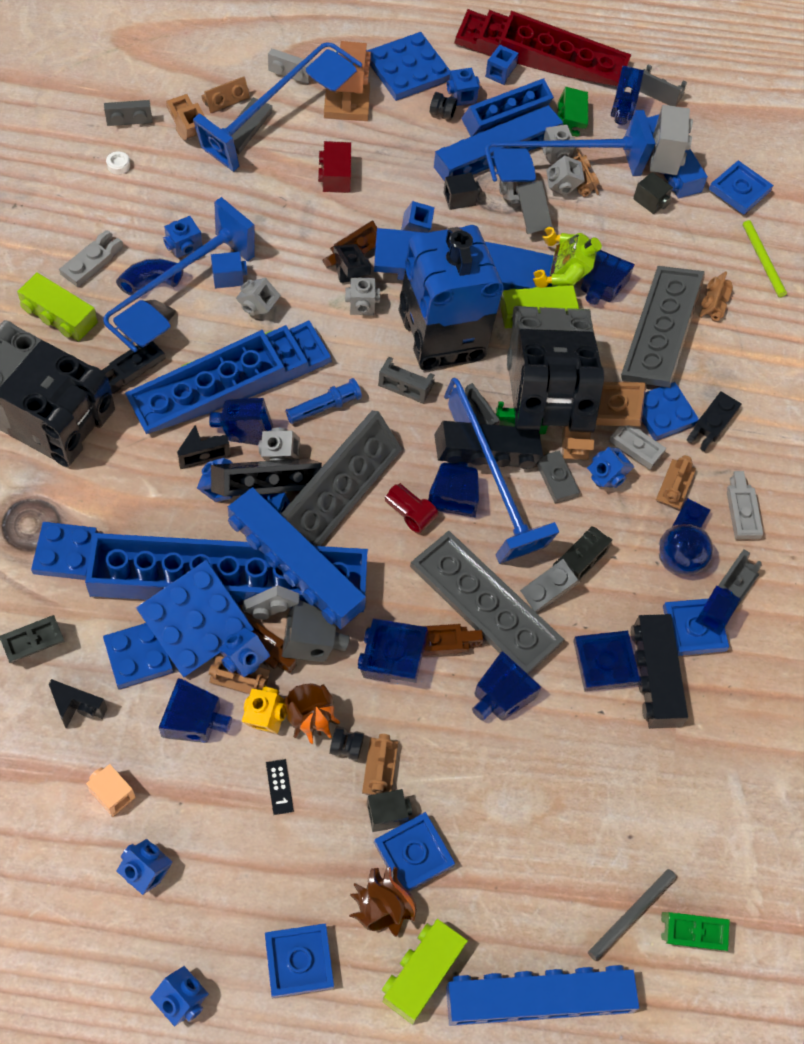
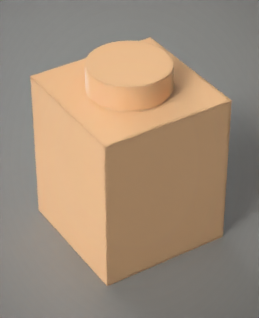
(110, 789)

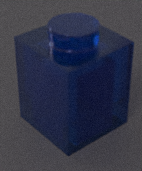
(718, 609)

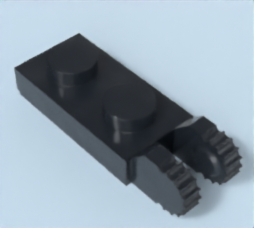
(132, 365)
(715, 419)

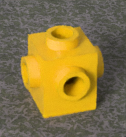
(264, 710)

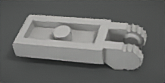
(91, 259)

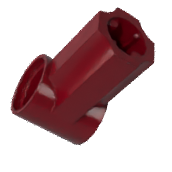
(416, 512)

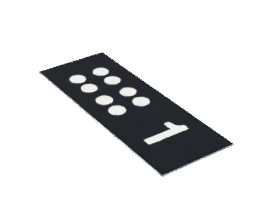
(279, 787)

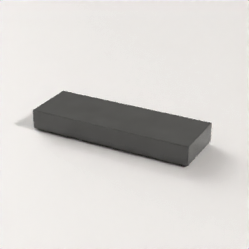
(251, 126)

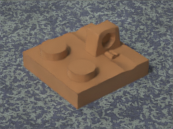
(347, 105)
(621, 404)

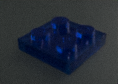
(606, 660)

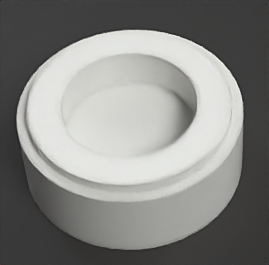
(118, 162)

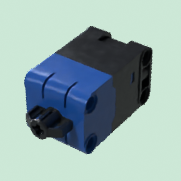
(449, 296)

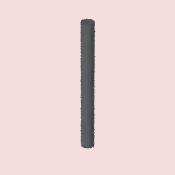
(631, 914)

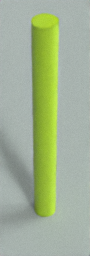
(764, 258)

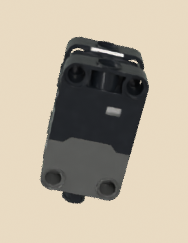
(554, 369)
(49, 395)

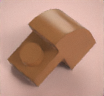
(183, 113)
(576, 444)

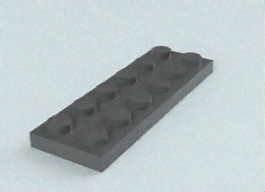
(663, 326)
(343, 479)
(486, 602)

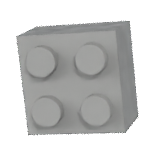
(671, 139)

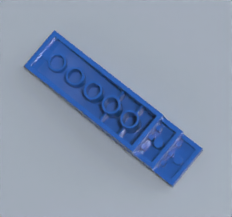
(513, 264)
(229, 373)

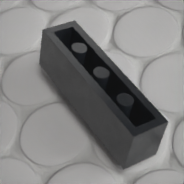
(510, 447)
(263, 476)
(659, 671)

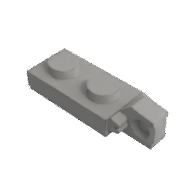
(743, 508)

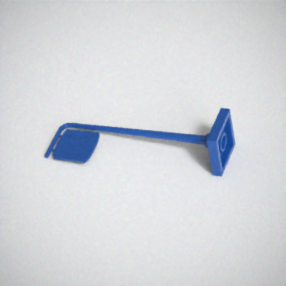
(328, 70)
(517, 164)
(145, 323)
(524, 539)

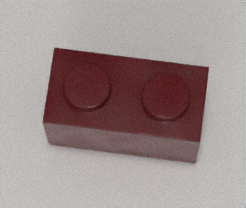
(336, 167)

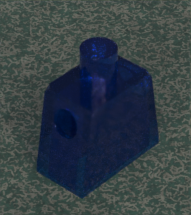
(625, 102)
(606, 278)
(243, 420)
(456, 489)
(504, 689)
(192, 714)

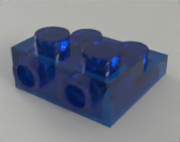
(392, 651)

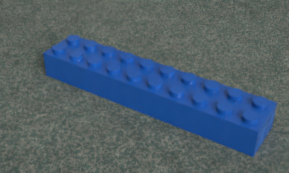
(147, 564)

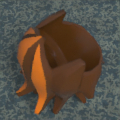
(310, 709)
(383, 902)

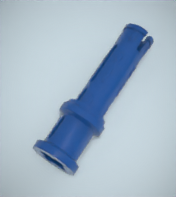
(334, 398)

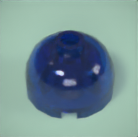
(685, 549)

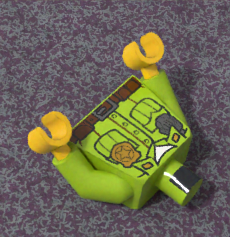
(572, 258)

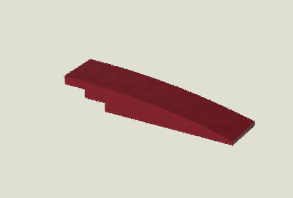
(542, 46)

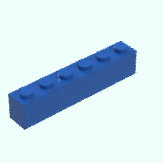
(470, 155)
(296, 558)
(541, 997)

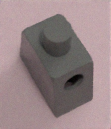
(310, 635)

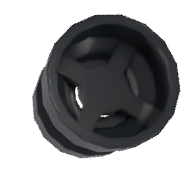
(443, 105)
(353, 744)

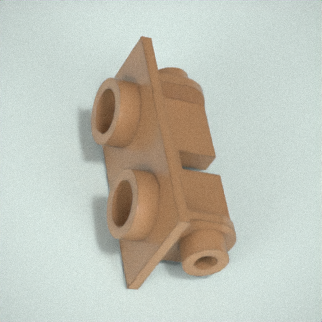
(226, 94)
(591, 179)
(718, 289)
(676, 482)
(235, 681)
(380, 765)

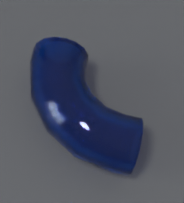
(144, 272)

